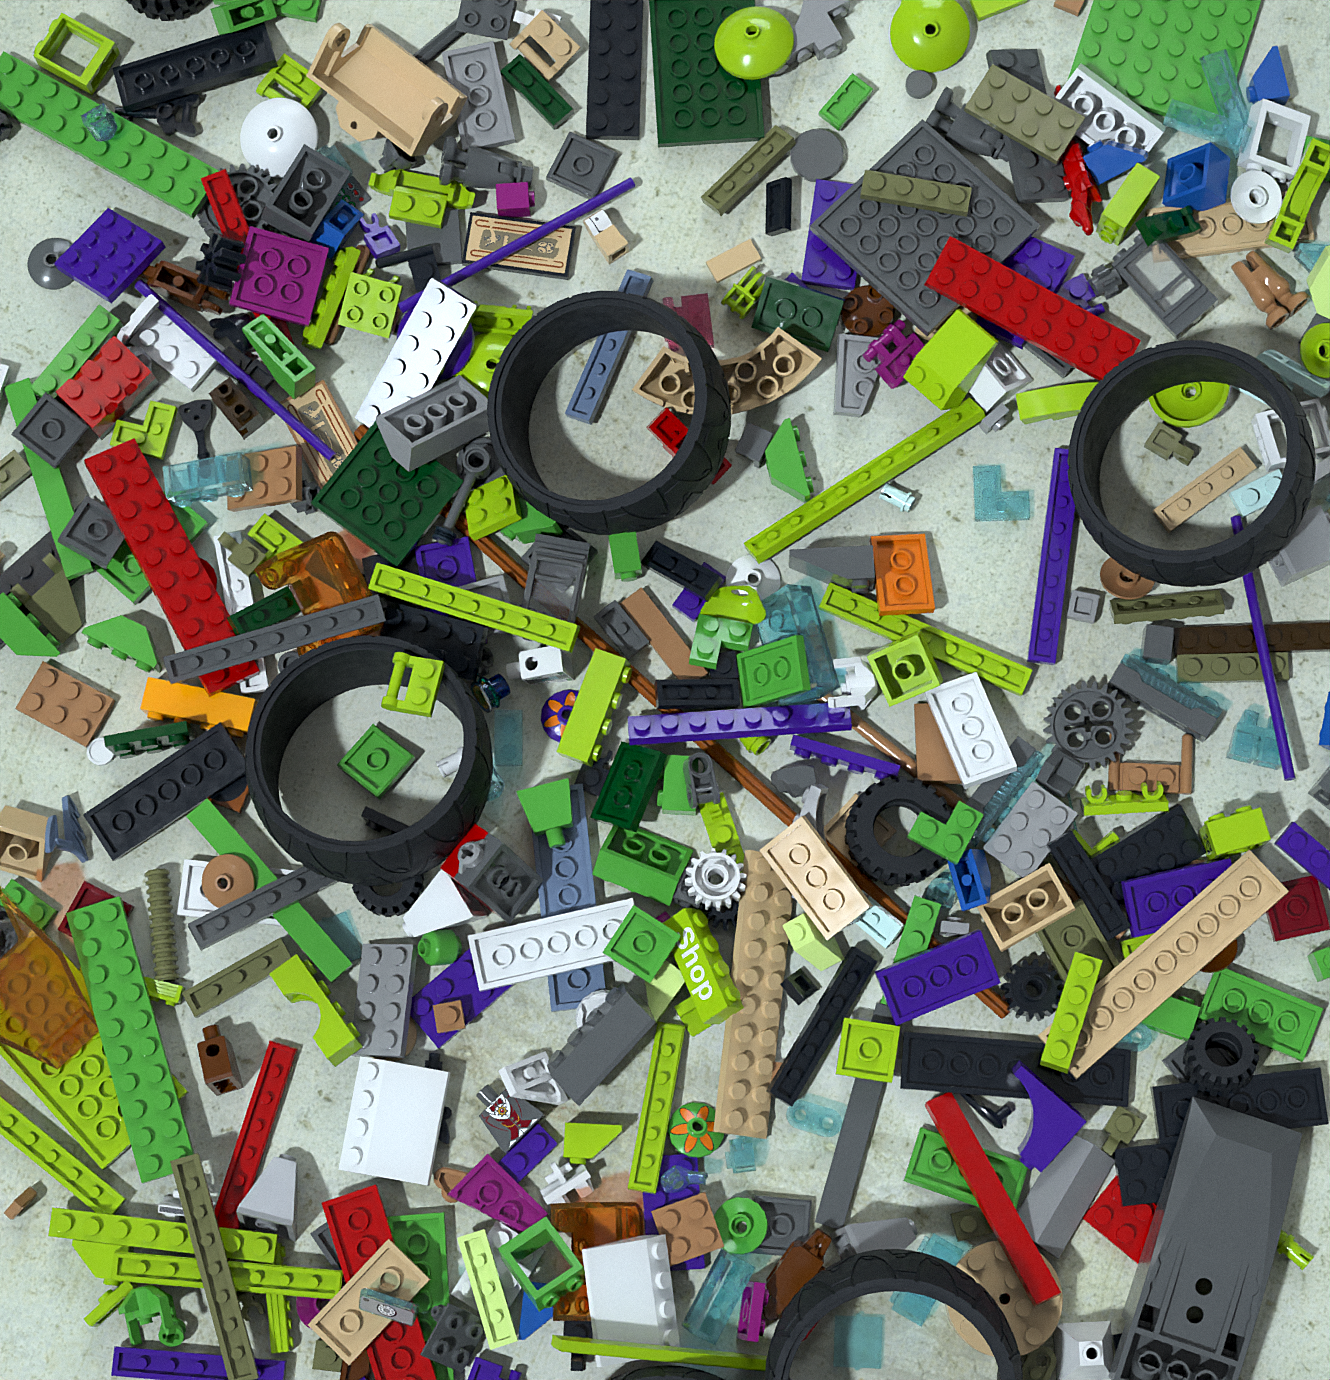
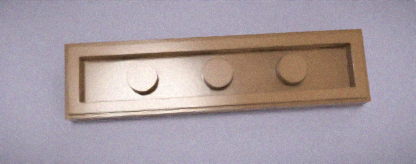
(661, 636)

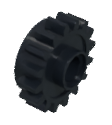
(1043, 982)

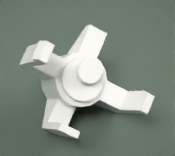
(859, 683)

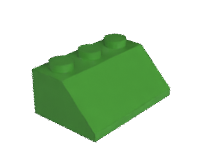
(642, 863)

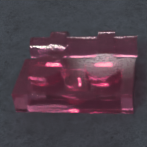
(697, 312)

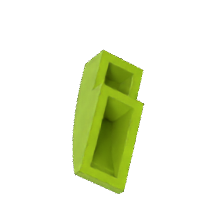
(1053, 402)

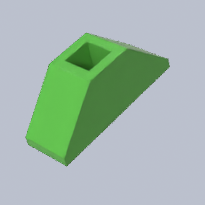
(786, 463)
(22, 631)
(126, 641)

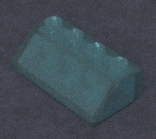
(793, 613)

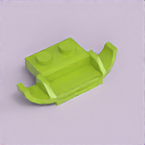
(420, 197)

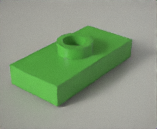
(845, 102)

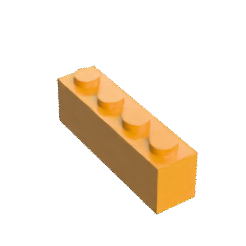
(195, 706)

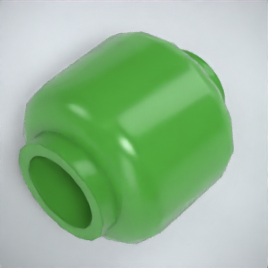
(440, 947)

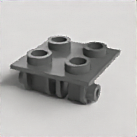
(486, 17)
(453, 1336)

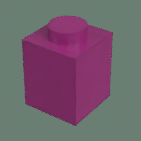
(514, 199)

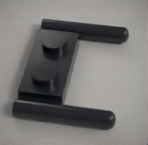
(421, 263)

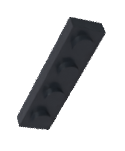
(1088, 885)

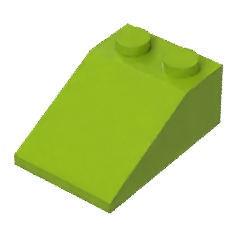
(951, 361)

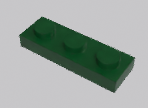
(536, 91)
(264, 612)

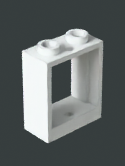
(1283, 117)
(1266, 440)

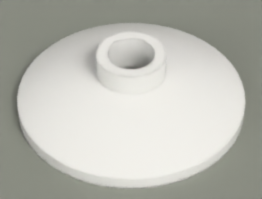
(1266, 196)
(767, 575)

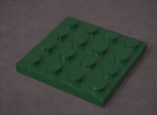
(383, 501)

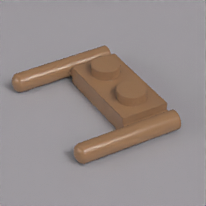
(1173, 778)

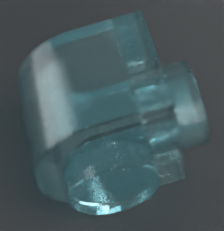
(101, 129)
(942, 890)
(740, 1156)

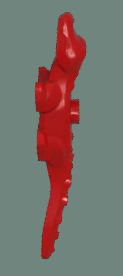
(1081, 183)

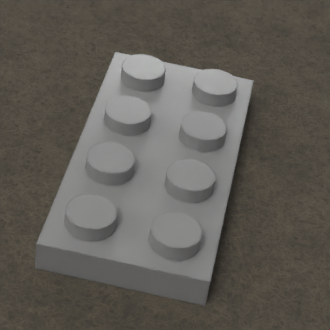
(485, 115)
(384, 999)

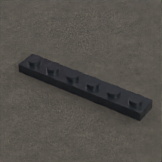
(821, 1026)

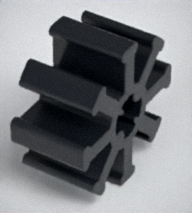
(220, 262)

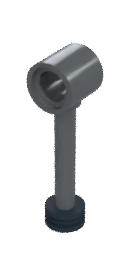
(444, 534)

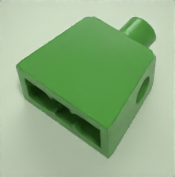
(549, 810)

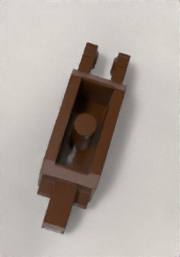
(182, 287)
(793, 1270)

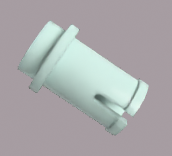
(897, 497)

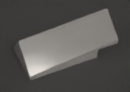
(1064, 1194)

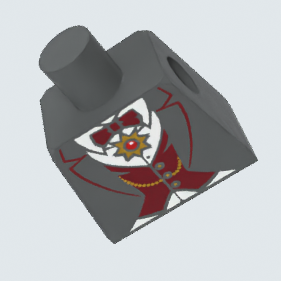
(507, 1117)

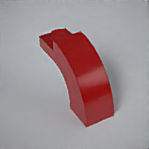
(671, 434)

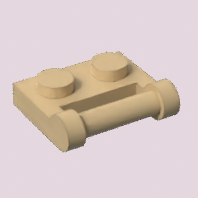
(551, 39)

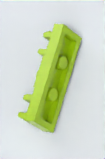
(500, 319)
(1124, 801)
(721, 828)

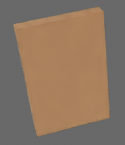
(932, 756)

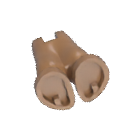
(1266, 286)

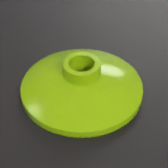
(1309, 350)

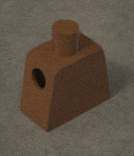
(218, 1062)

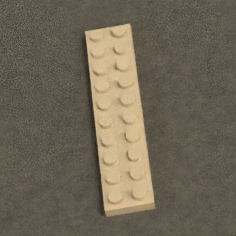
(1173, 956)
(757, 974)

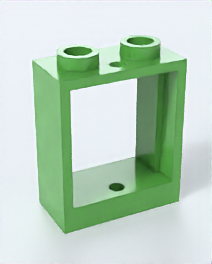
(527, 1243)

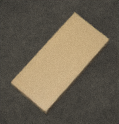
(733, 261)

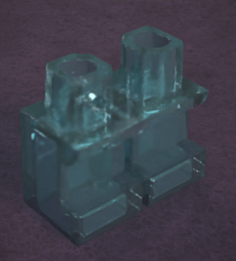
(1245, 739)

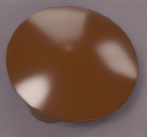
(866, 312)

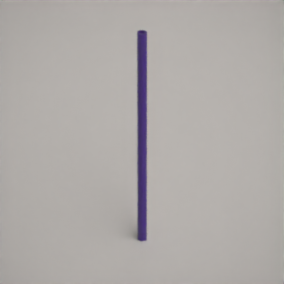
(526, 239)
(238, 373)
(1266, 666)

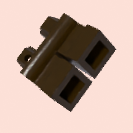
(236, 408)

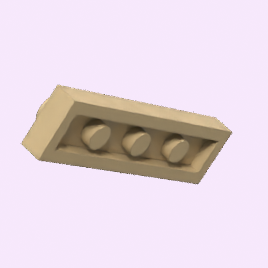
(1204, 489)

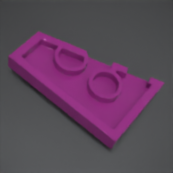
(497, 1195)

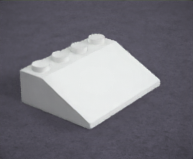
(394, 1121)
(631, 1293)

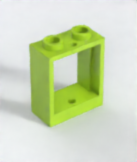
(96, 68)
(1127, 204)

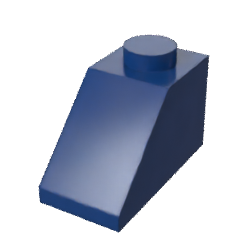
(1269, 80)
(1111, 159)
(337, 227)
(971, 879)
(531, 1318)

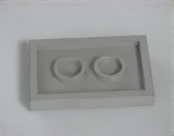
(1028, 829)

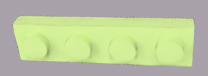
(487, 1289)

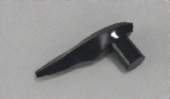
(987, 1113)

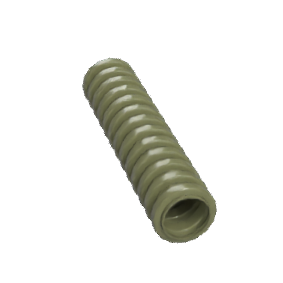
(162, 925)

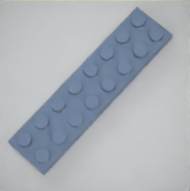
(566, 889)

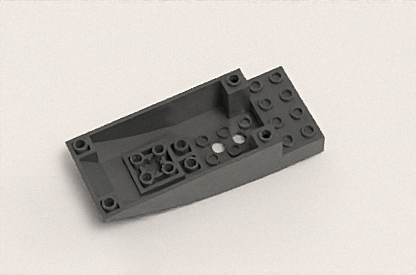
(1212, 1222)

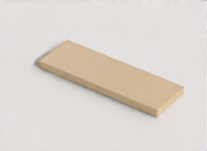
(1226, 232)

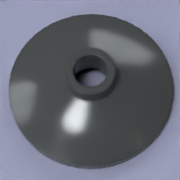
(47, 274)

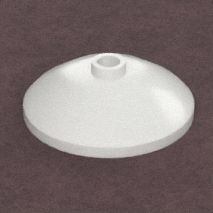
(294, 129)

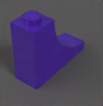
(1051, 1122)

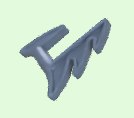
(72, 832)

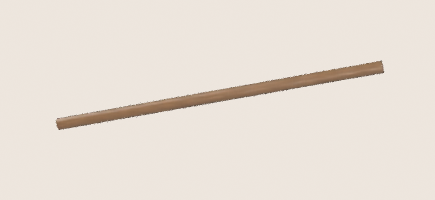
(909, 766)

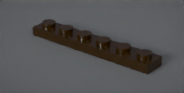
(1241, 639)

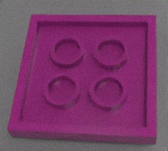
(279, 276)

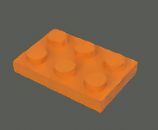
(902, 574)

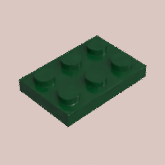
(798, 311)
(150, 739)
(628, 786)

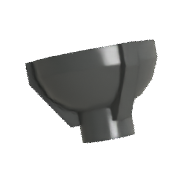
(395, 158)

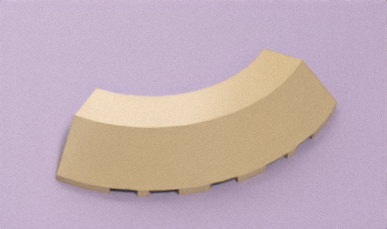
(751, 378)

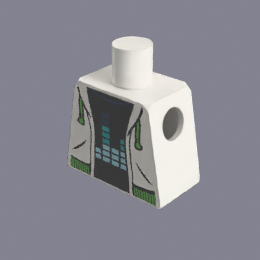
(551, 663)

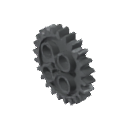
(249, 203)
(1087, 700)

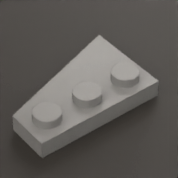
(853, 375)

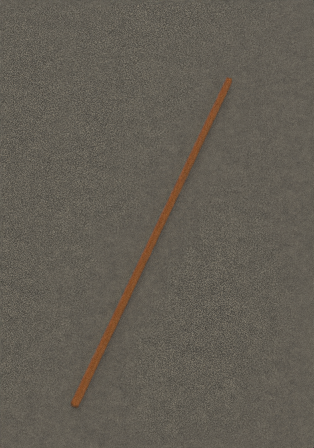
(711, 747)

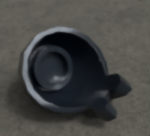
(232, 328)

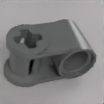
(700, 782)

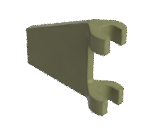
(52, 602)

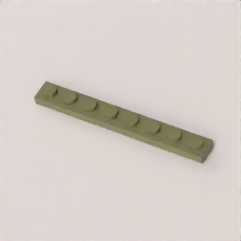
(214, 1268)

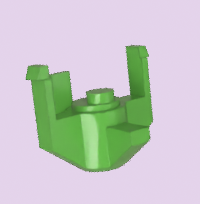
(143, 1305)

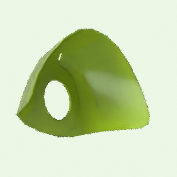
(729, 605)

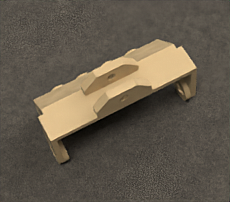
(384, 90)

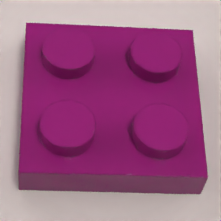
(752, 1302)

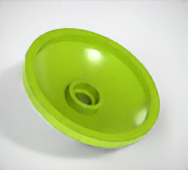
(926, 51)
(755, 54)
(487, 349)
(1187, 412)

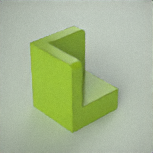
(690, 1017)

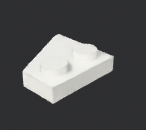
(532, 1081)

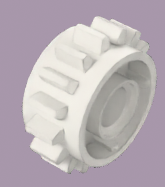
(720, 865)

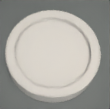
(99, 753)

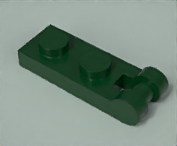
(1168, 226)

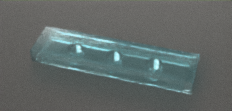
(1225, 88)

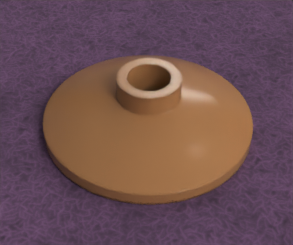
(1114, 577)
(235, 871)

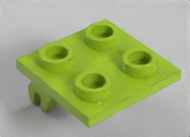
(370, 304)

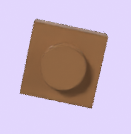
(449, 1017)

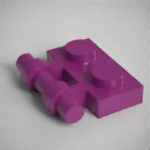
(894, 364)

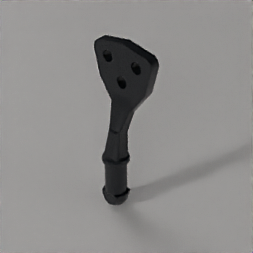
(198, 426)

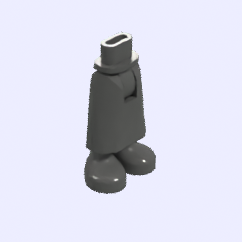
(966, 130)
(481, 169)

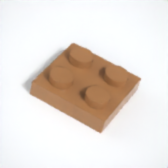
(688, 1228)

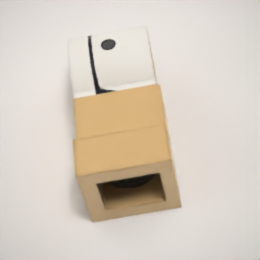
(606, 236)

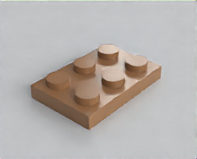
(274, 479)
(65, 704)

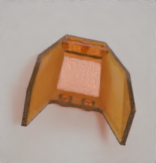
(39, 996)

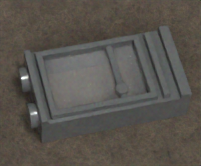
(1164, 284)
(556, 577)

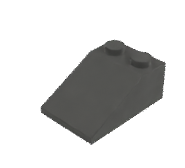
(305, 194)
(844, 566)

